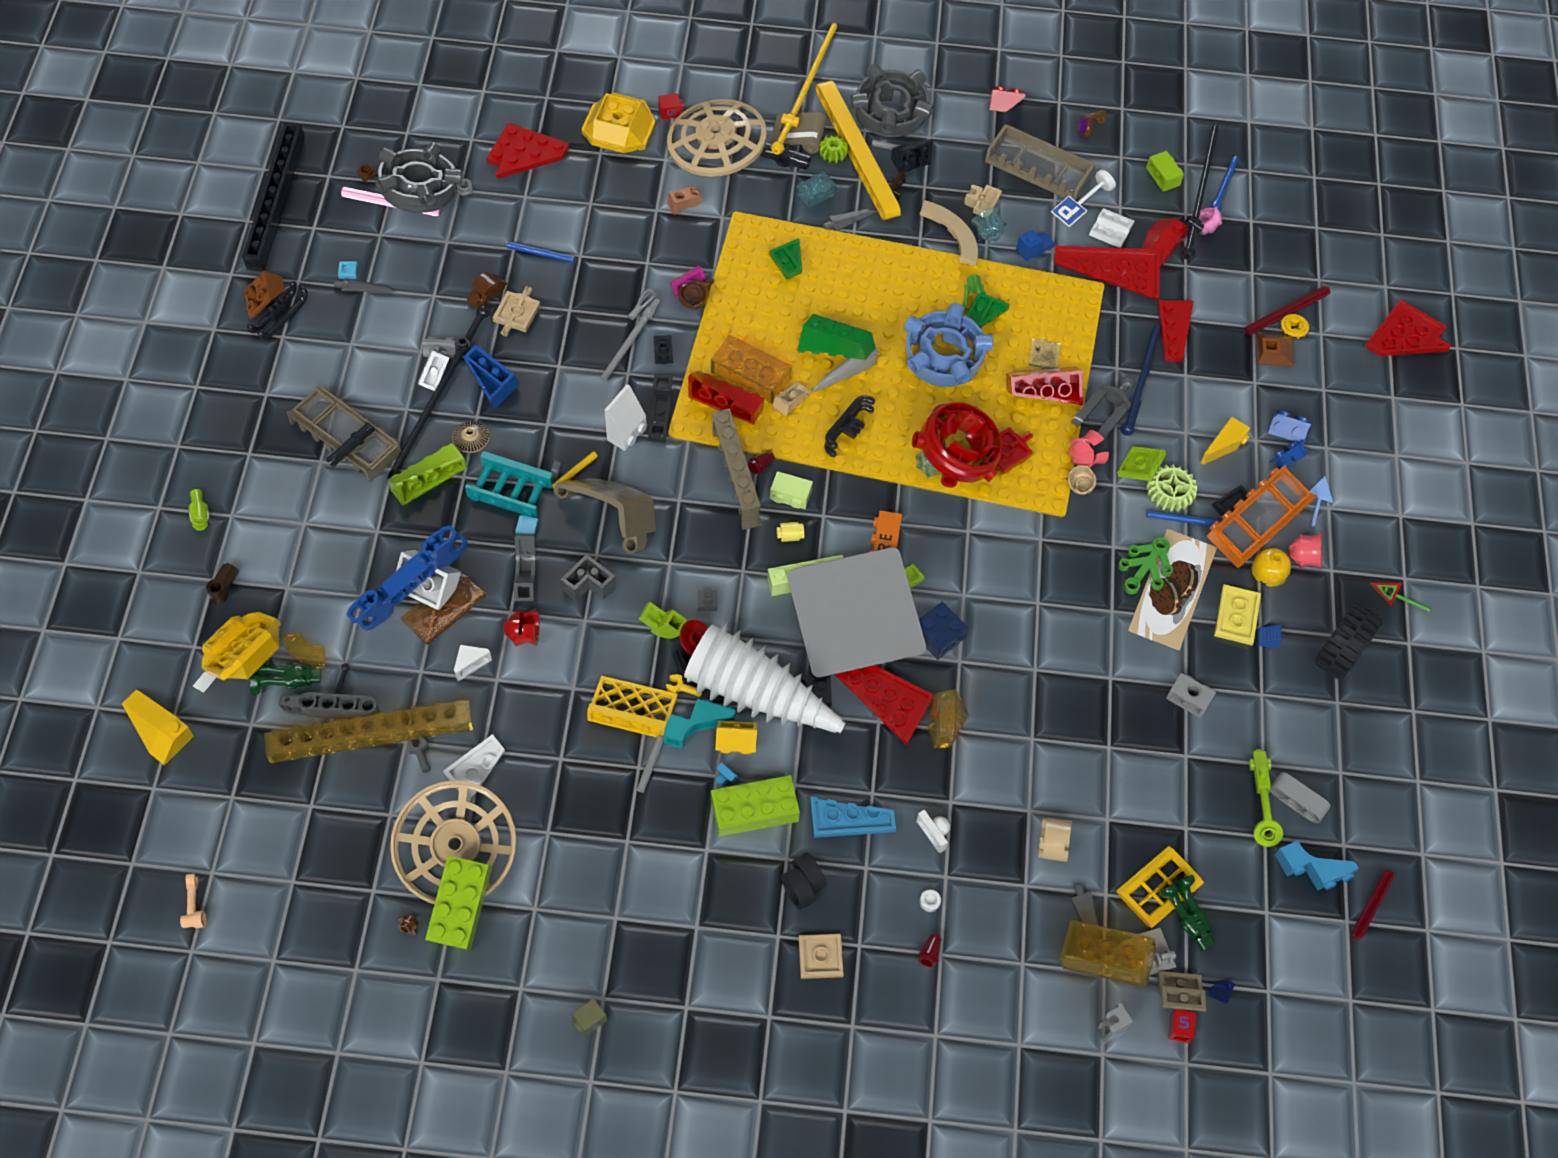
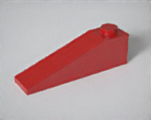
(1166, 236)

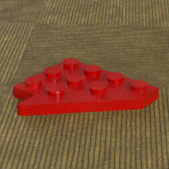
(524, 149)
(1407, 332)

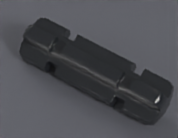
(681, 663)

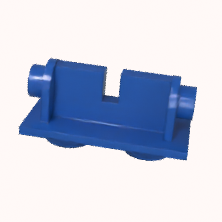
(1294, 450)

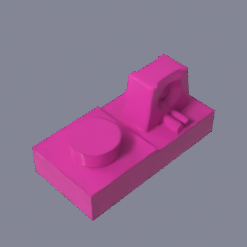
(695, 273)

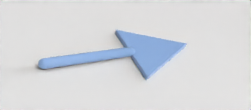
(1323, 493)

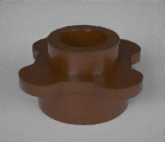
(366, 172)
(407, 924)

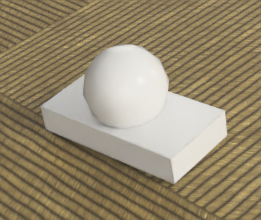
(934, 829)

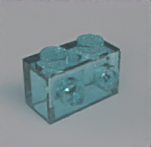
(815, 190)

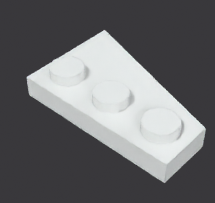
(476, 764)

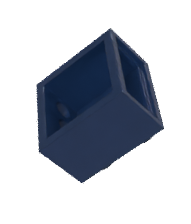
(942, 630)

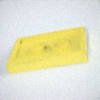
(1237, 614)

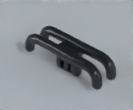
(279, 312)
(848, 423)

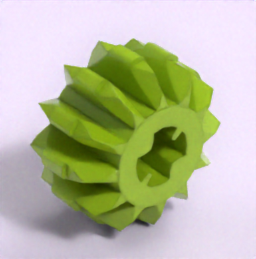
(833, 149)

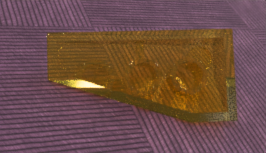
(946, 718)

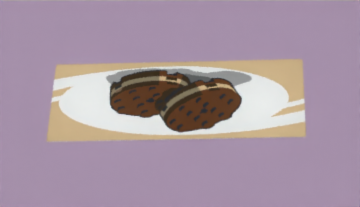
(1167, 612)

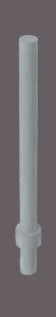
(648, 313)

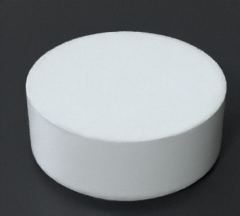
(930, 900)

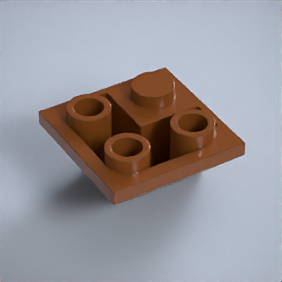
(263, 292)
(1274, 350)

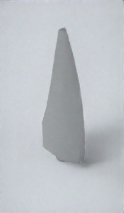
(847, 369)

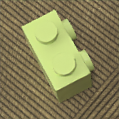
(791, 490)

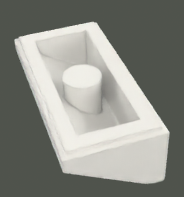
(433, 370)

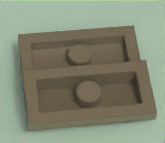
(1181, 991)

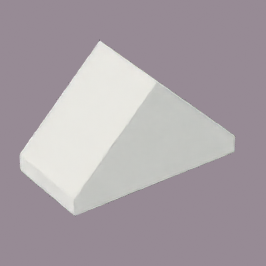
(470, 659)

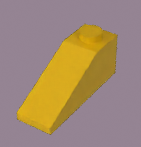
(1227, 441)

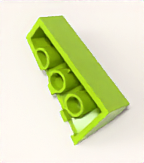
(427, 474)

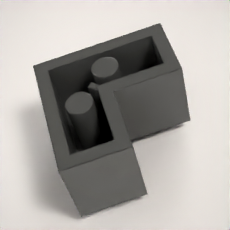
(588, 575)

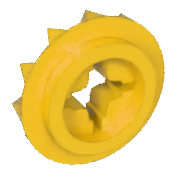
(1294, 320)

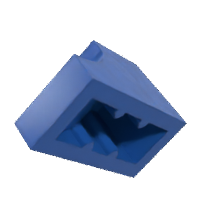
(1033, 244)

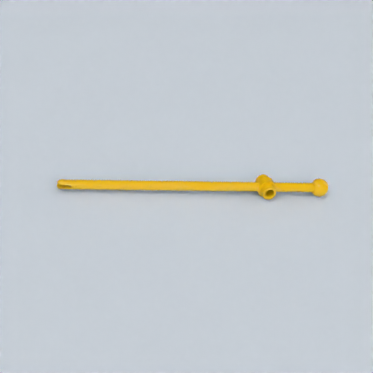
(790, 119)

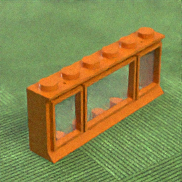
(1260, 516)

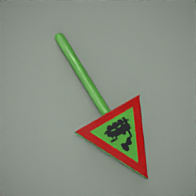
(1389, 591)

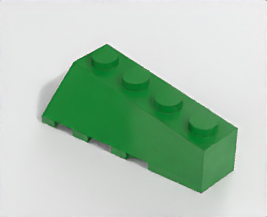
(835, 338)

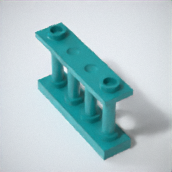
(509, 468)

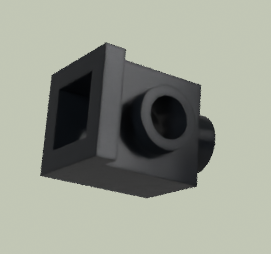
(663, 349)

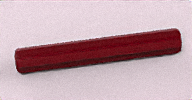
(1372, 904)

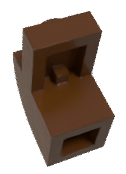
(485, 286)

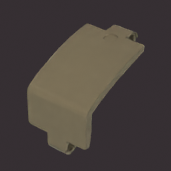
(633, 506)

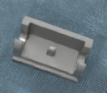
(1117, 1021)

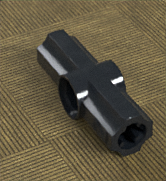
(788, 157)

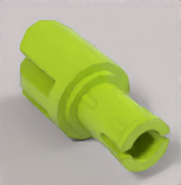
(198, 510)

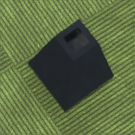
(912, 155)

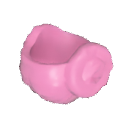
(1211, 219)

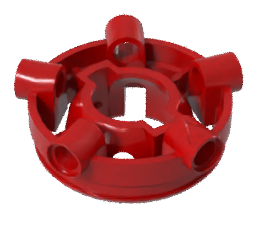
(955, 460)

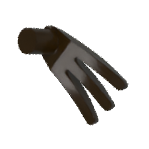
(897, 183)

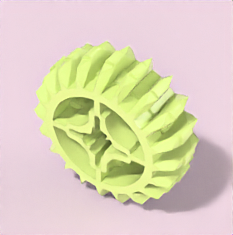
(1174, 483)

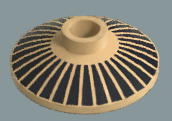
(473, 442)

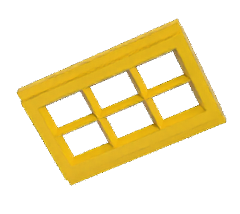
(1144, 874)

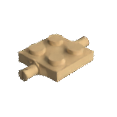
(516, 311)

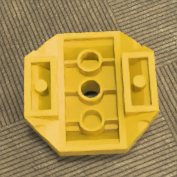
(619, 123)
(241, 646)

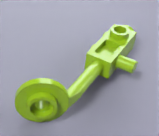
(1261, 765)

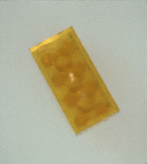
(751, 368)
(1108, 953)

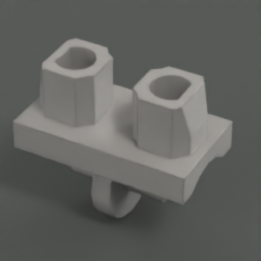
(446, 347)

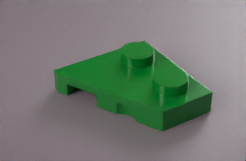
(788, 258)
(986, 309)

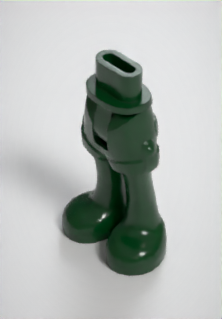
(293, 676)
(1197, 921)

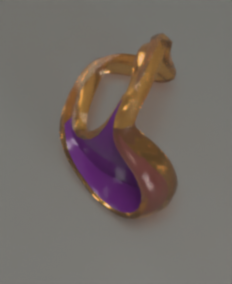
(1085, 124)

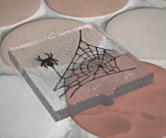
(1044, 354)

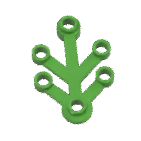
(1147, 563)

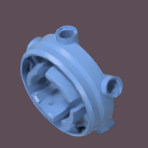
(955, 327)

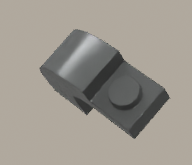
(525, 567)

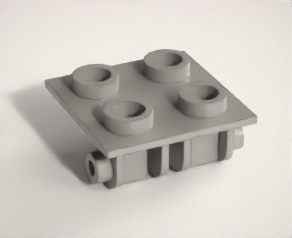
(1163, 957)

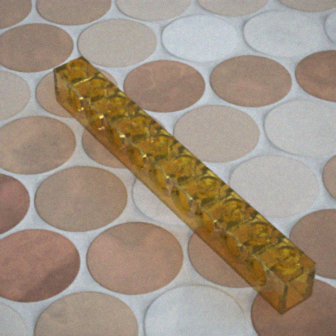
(380, 735)

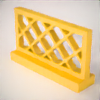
(628, 719)

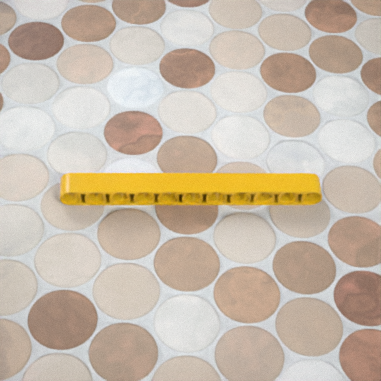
(858, 150)

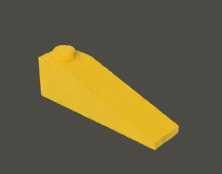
(158, 728)

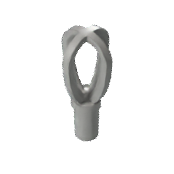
(639, 307)

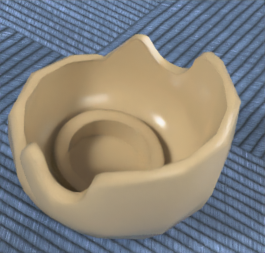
(1081, 480)

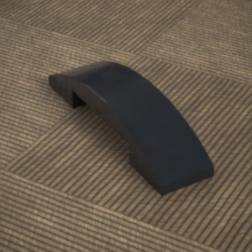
(660, 407)

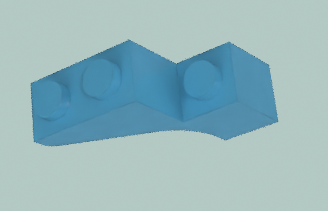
(1321, 871)

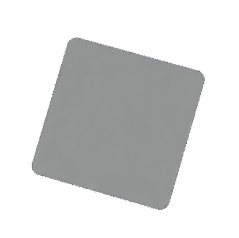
(856, 612)

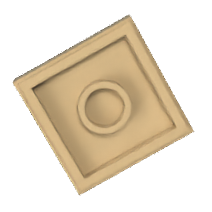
(820, 956)

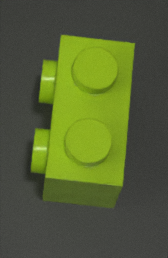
(1165, 171)

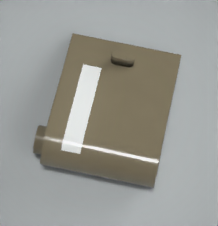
(808, 132)

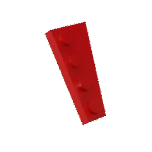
(1174, 322)

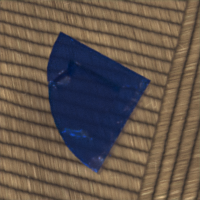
(1221, 991)

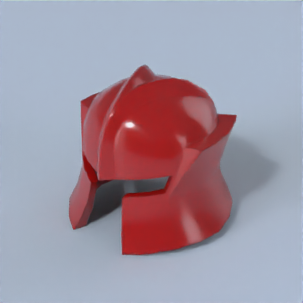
(523, 627)

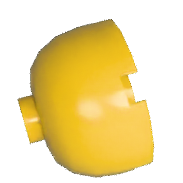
(1271, 567)

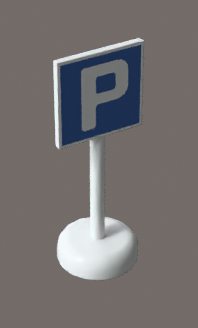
(1070, 211)

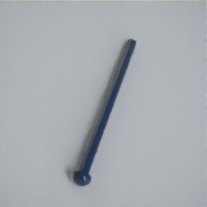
(1128, 428)

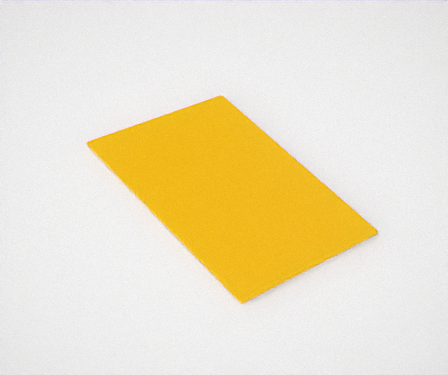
(877, 290)

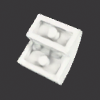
(1111, 228)

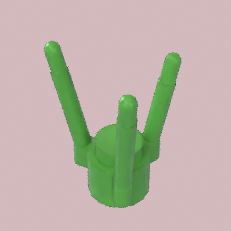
(974, 285)

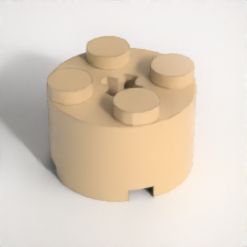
(1055, 839)

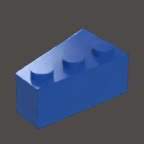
(492, 376)

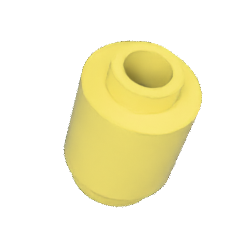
(790, 531)

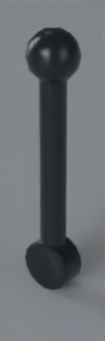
(345, 667)

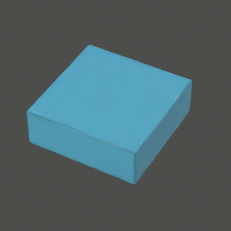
(348, 269)
(526, 525)

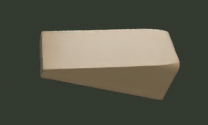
(790, 398)

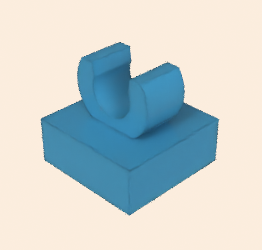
(727, 774)

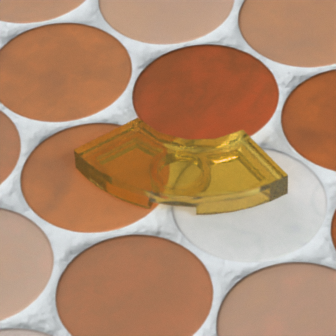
(303, 651)

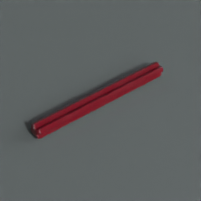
(1286, 310)

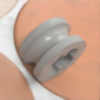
(464, 191)

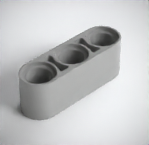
(1300, 797)

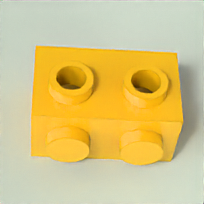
(736, 737)

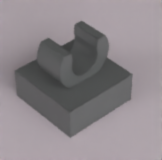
(707, 600)

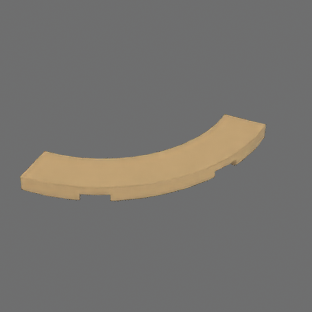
(957, 227)

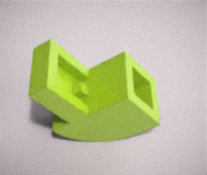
(662, 623)

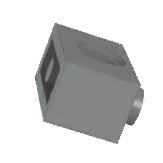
(1194, 704)

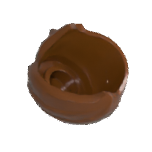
(694, 294)

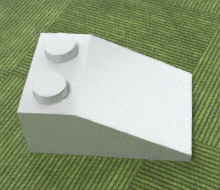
(624, 419)

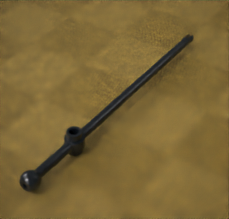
(1193, 222)
(463, 346)

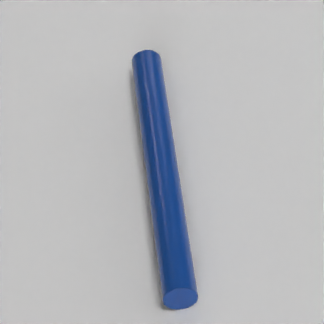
(541, 252)
(1181, 518)

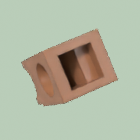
(683, 199)

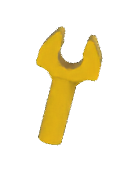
(681, 686)

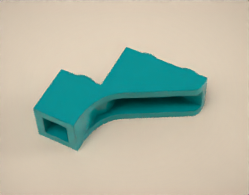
(703, 717)

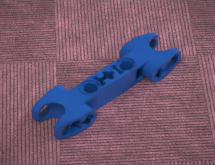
(381, 602)

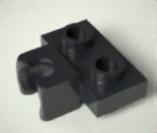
(821, 687)

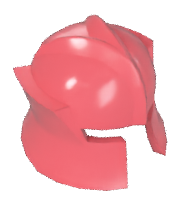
(1082, 452)
(1307, 550)

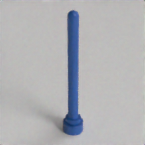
(1217, 202)

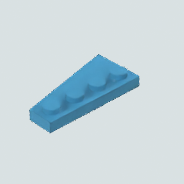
(842, 819)

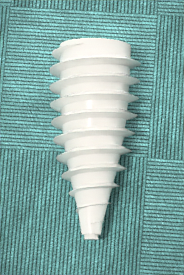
(755, 681)

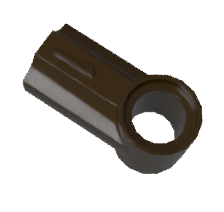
(222, 582)

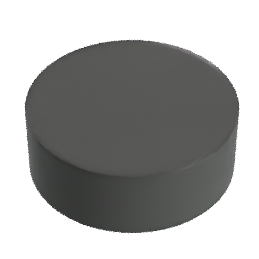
(556, 469)

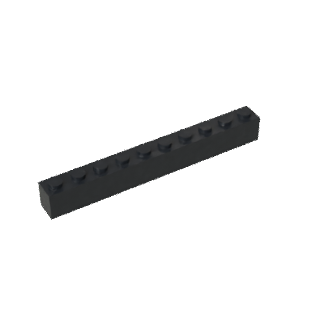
(273, 197)

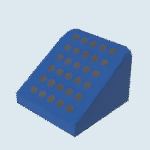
(1269, 636)

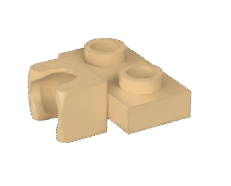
(982, 199)

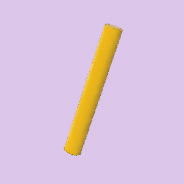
(576, 469)

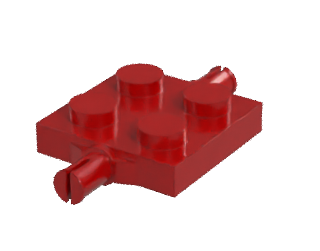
(1014, 450)

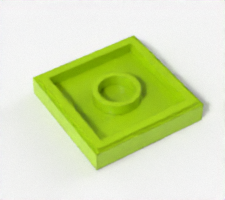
(1141, 463)

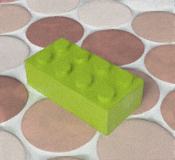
(755, 805)
(459, 903)

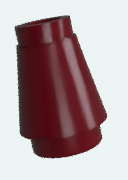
(761, 462)
(930, 952)

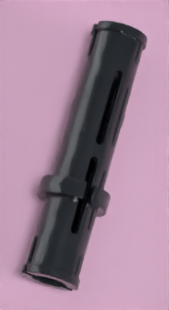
(357, 438)

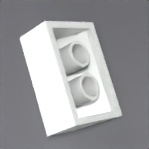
(437, 587)

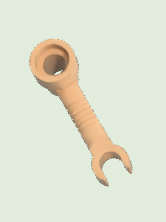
(193, 918)

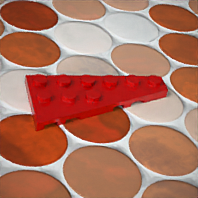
(1123, 267)
(889, 698)

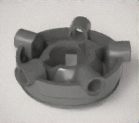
(886, 120)
(418, 166)

